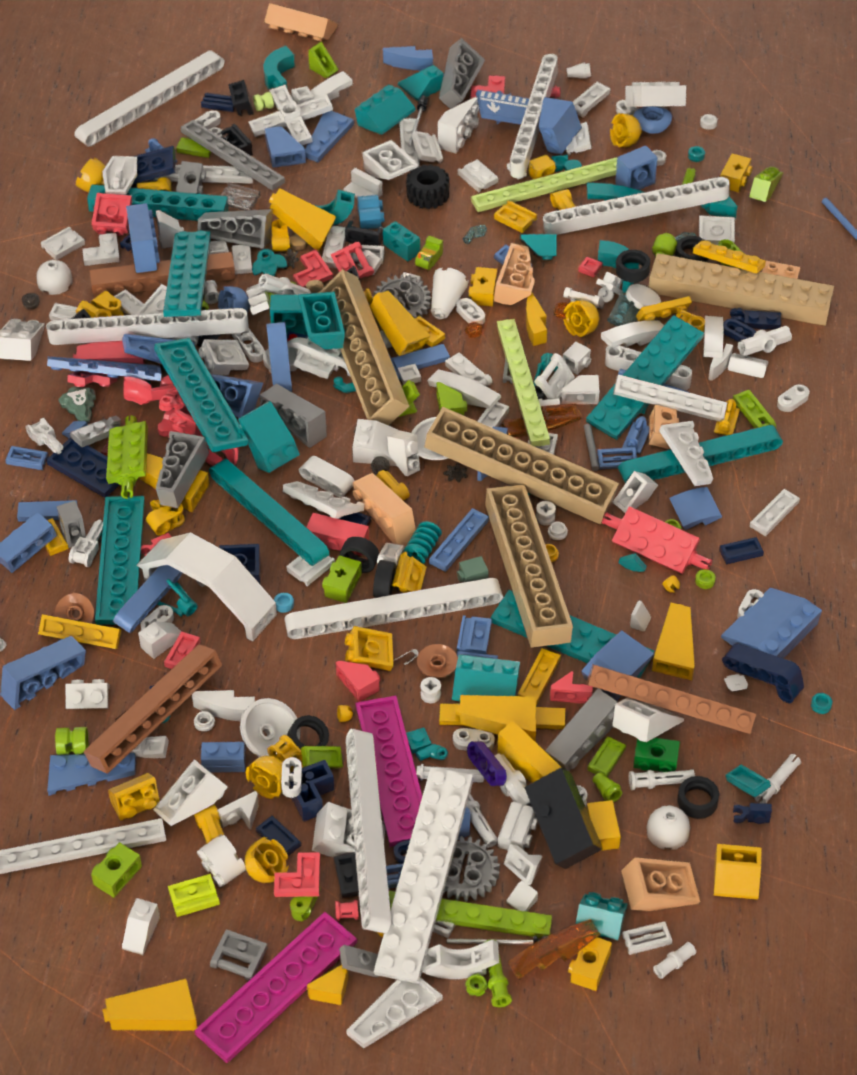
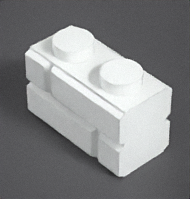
(517, 826)

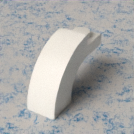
(463, 963)

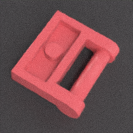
(344, 260)

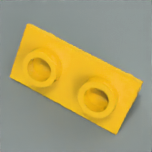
(727, 426)

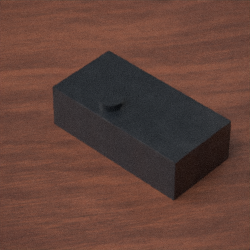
(563, 818)

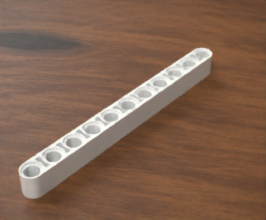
(149, 98)
(530, 124)
(636, 206)
(150, 325)
(393, 608)
(368, 832)

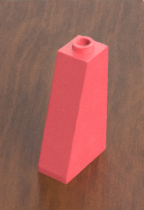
(106, 352)

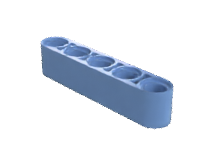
(146, 598)

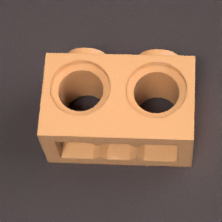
(660, 416)

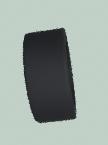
(688, 243)
(633, 275)
(363, 546)
(384, 578)
(312, 722)
(700, 783)

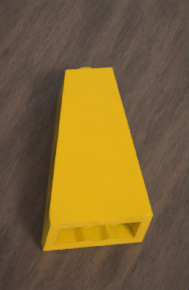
(302, 217)
(398, 324)
(195, 492)
(675, 647)
(496, 712)
(525, 753)
(153, 1008)

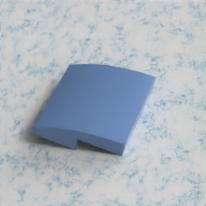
(695, 507)

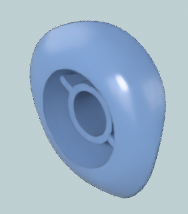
(653, 118)

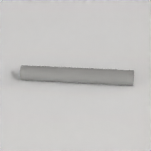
(591, 447)

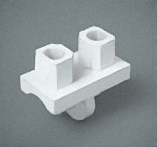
(610, 285)

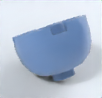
(233, 297)

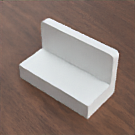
(363, 184)

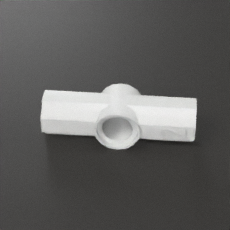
(280, 286)
(764, 341)
(514, 783)

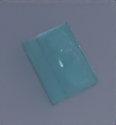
(623, 312)

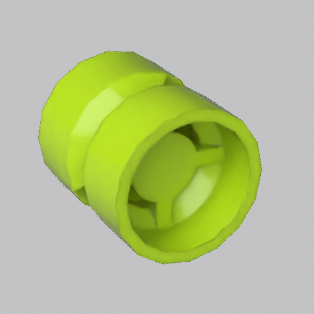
(71, 740)

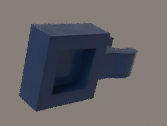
(756, 812)

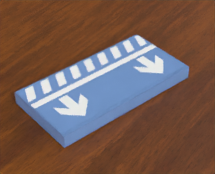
(501, 106)

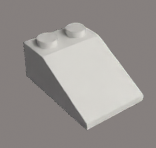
(387, 161)
(371, 441)
(190, 794)

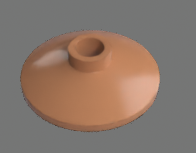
(70, 603)
(437, 654)

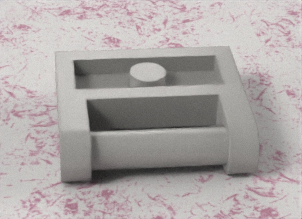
(240, 948)

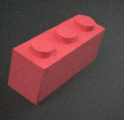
(336, 531)

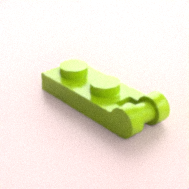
(753, 409)

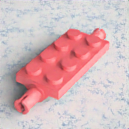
(656, 540)

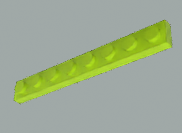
(491, 918)

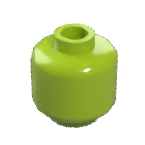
(664, 244)

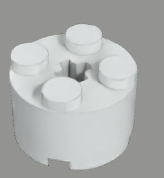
(221, 859)

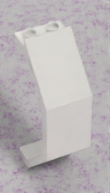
(220, 573)

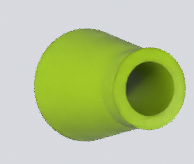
(608, 788)

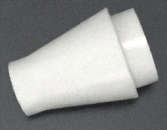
(579, 71)

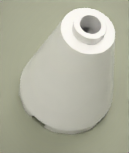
(446, 291)

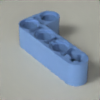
(279, 355)

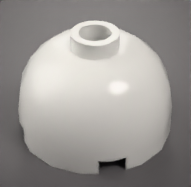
(54, 277)
(668, 827)

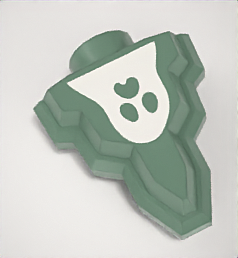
(79, 402)

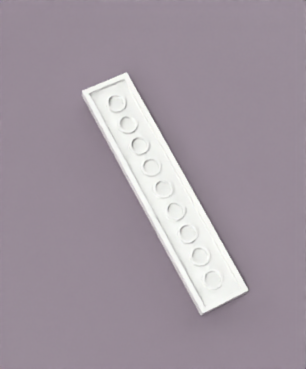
(424, 875)

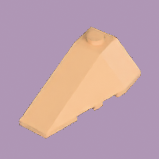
(515, 277)

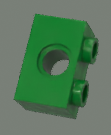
(664, 748)

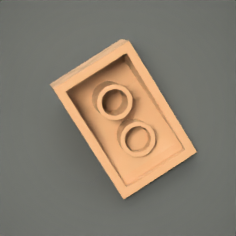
(659, 884)

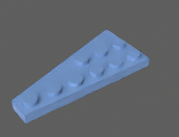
(111, 368)

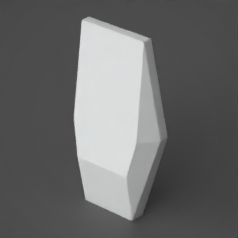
(119, 174)

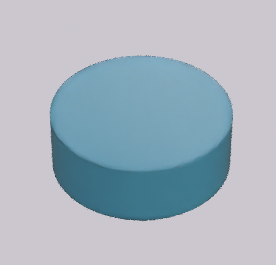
(284, 602)

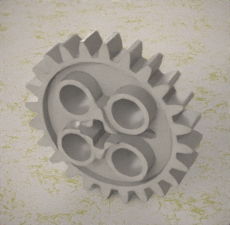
(409, 293)
(484, 872)

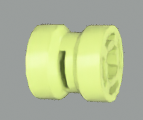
(263, 101)

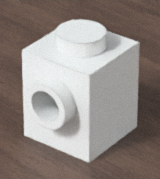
(577, 357)

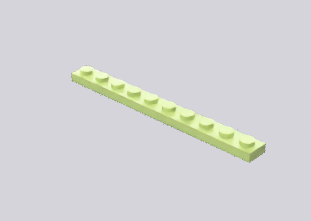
(545, 185)
(523, 383)

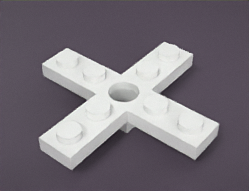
(291, 115)

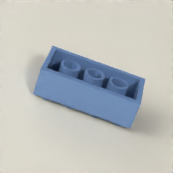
(143, 238)

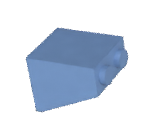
(558, 124)

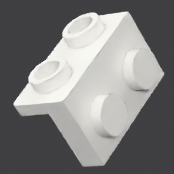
(87, 695)

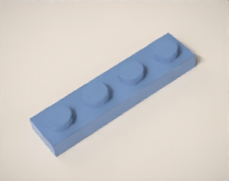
(458, 540)

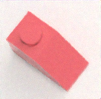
(358, 679)

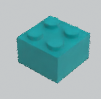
(288, 310)

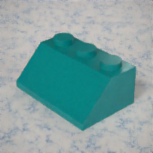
(384, 110)
(322, 319)
(485, 677)

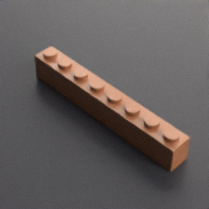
(117, 279)
(671, 699)
(152, 708)

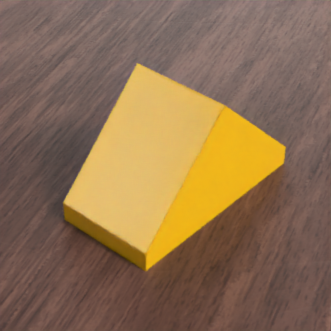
(329, 987)

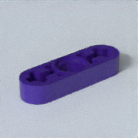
(494, 771)

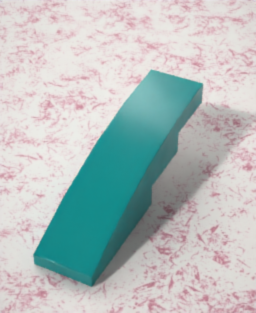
(609, 191)

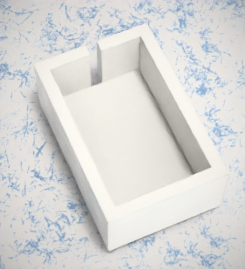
(655, 94)

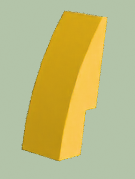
(535, 321)

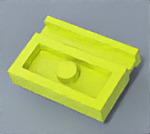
(193, 895)

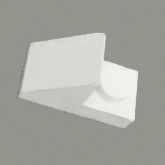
(242, 808)
(522, 864)

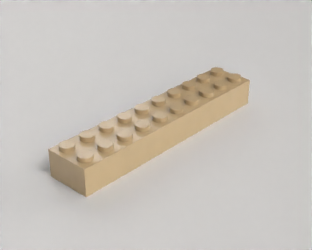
(741, 289)
(366, 352)
(521, 464)
(528, 566)

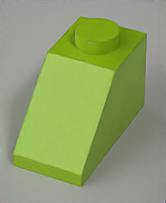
(450, 399)

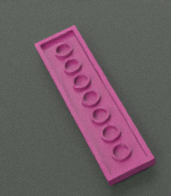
(396, 773)
(274, 987)

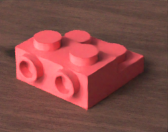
(111, 213)

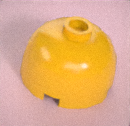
(625, 130)
(91, 175)
(581, 318)
(266, 776)
(265, 859)

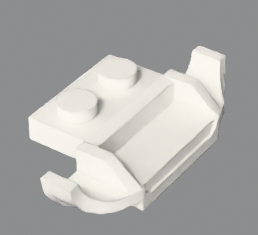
(316, 359)

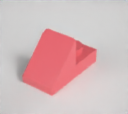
(565, 691)

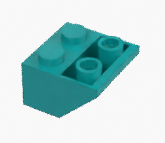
(605, 913)

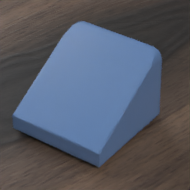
(74, 426)

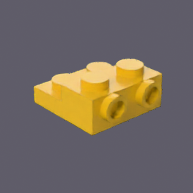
(370, 648)

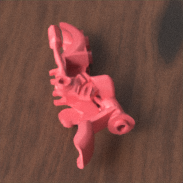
(174, 419)

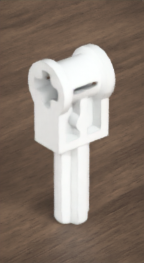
(42, 434)
(86, 548)

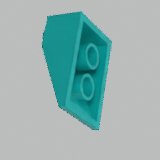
(268, 437)

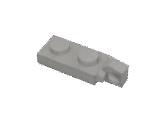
(95, 431)

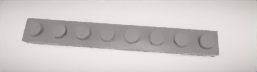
(233, 155)

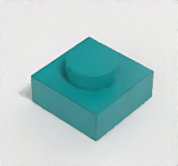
(418, 740)

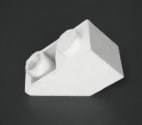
(404, 451)

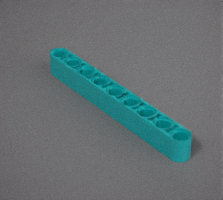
(715, 452)
(269, 512)

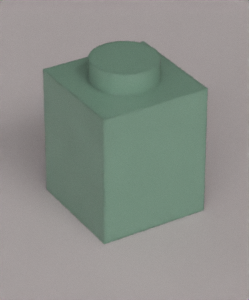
(472, 570)

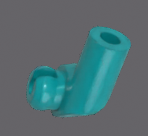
(342, 386)
(432, 751)

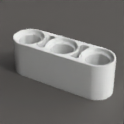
(326, 476)

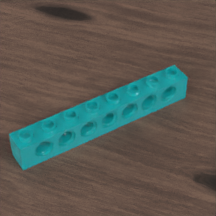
(175, 204)

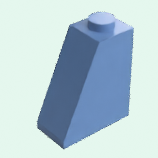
(283, 148)

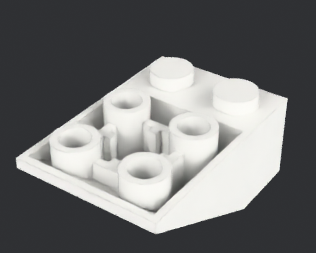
(457, 125)
(20, 339)
(643, 719)
(335, 831)

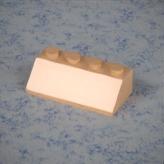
(299, 22)

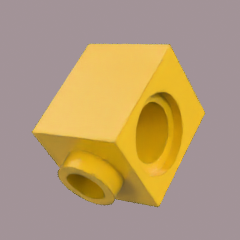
(541, 167)

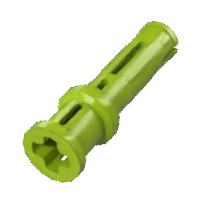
(498, 985)

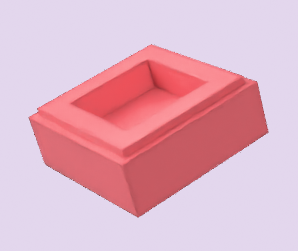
(590, 267)

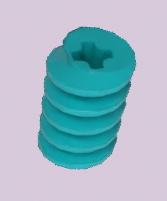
(423, 541)

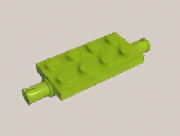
(127, 454)

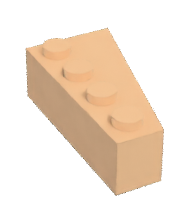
(385, 508)

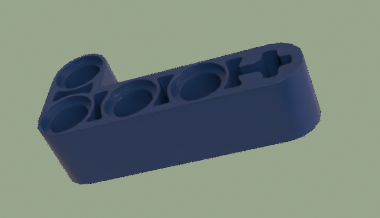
(767, 668)

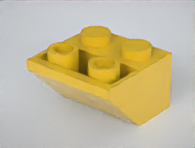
(134, 796)
(737, 871)

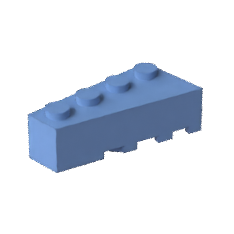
(239, 393)
(39, 670)

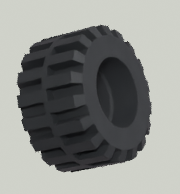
(427, 186)

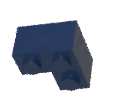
(316, 781)

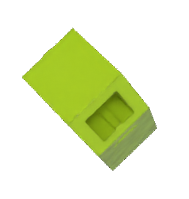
(765, 183)

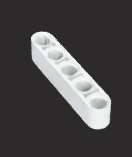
(623, 357)

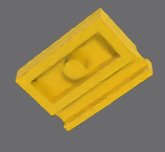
(515, 216)
(409, 574)

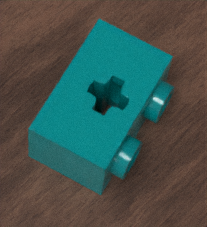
(401, 241)

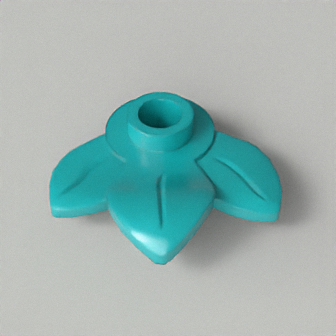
(268, 264)

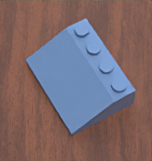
(774, 623)

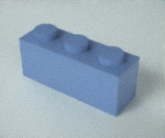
(25, 542)

